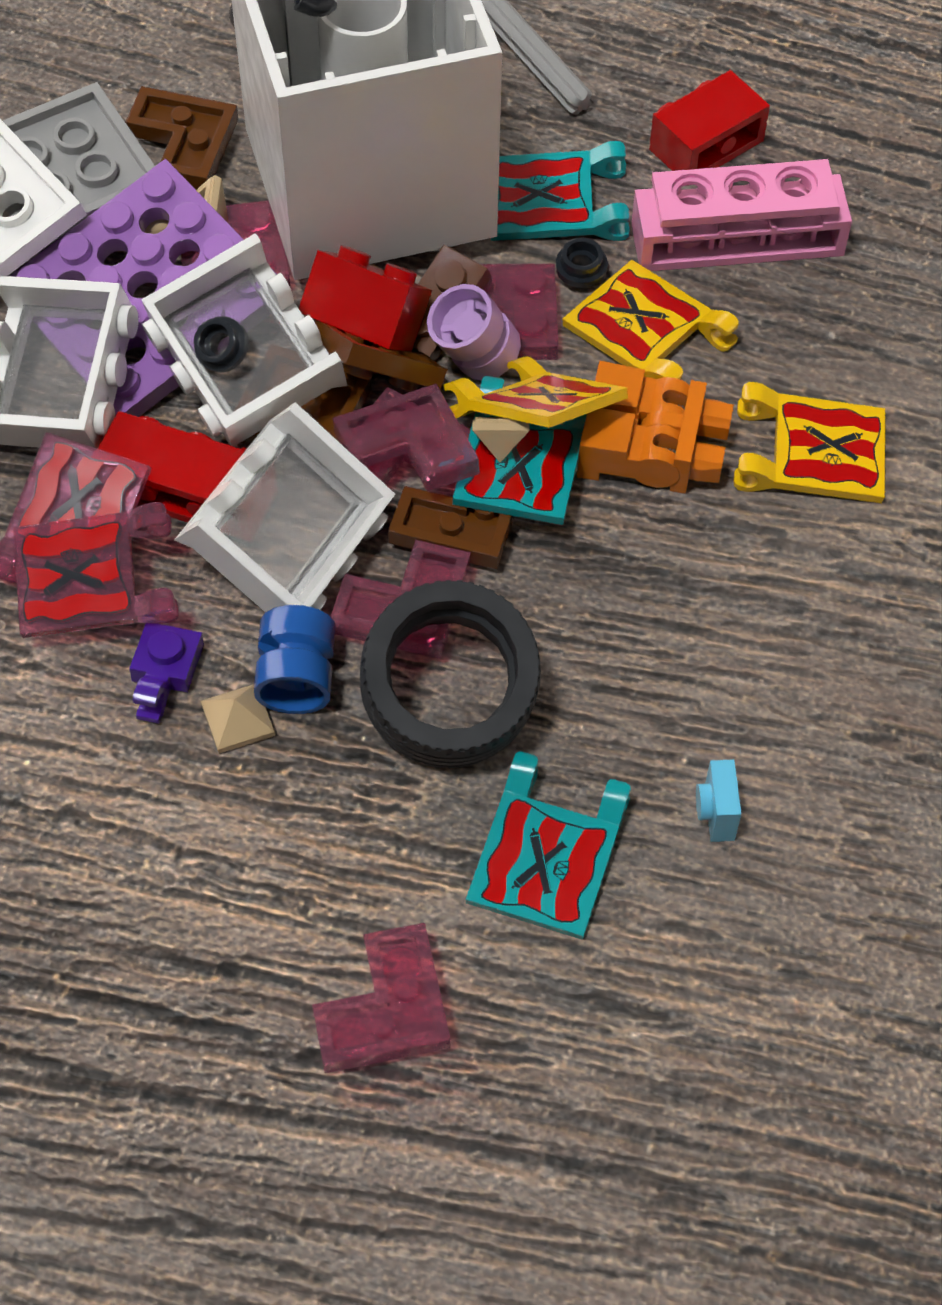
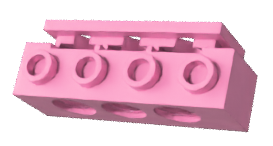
(740, 222)

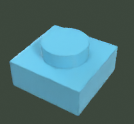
(720, 801)

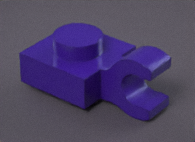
(163, 662)

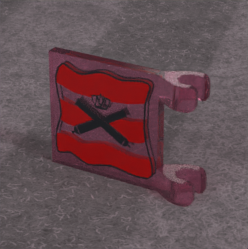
(72, 484)
(83, 573)

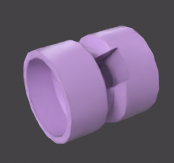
(473, 331)

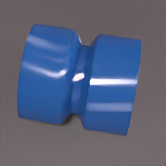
(293, 659)

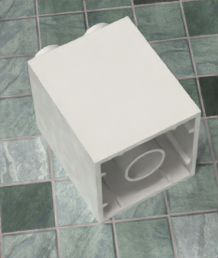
(373, 123)

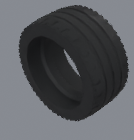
(447, 604)

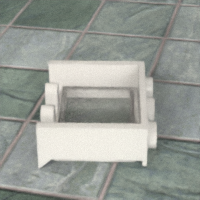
(284, 349)
(61, 358)
(289, 514)

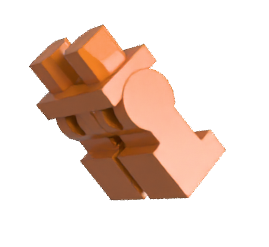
(654, 431)

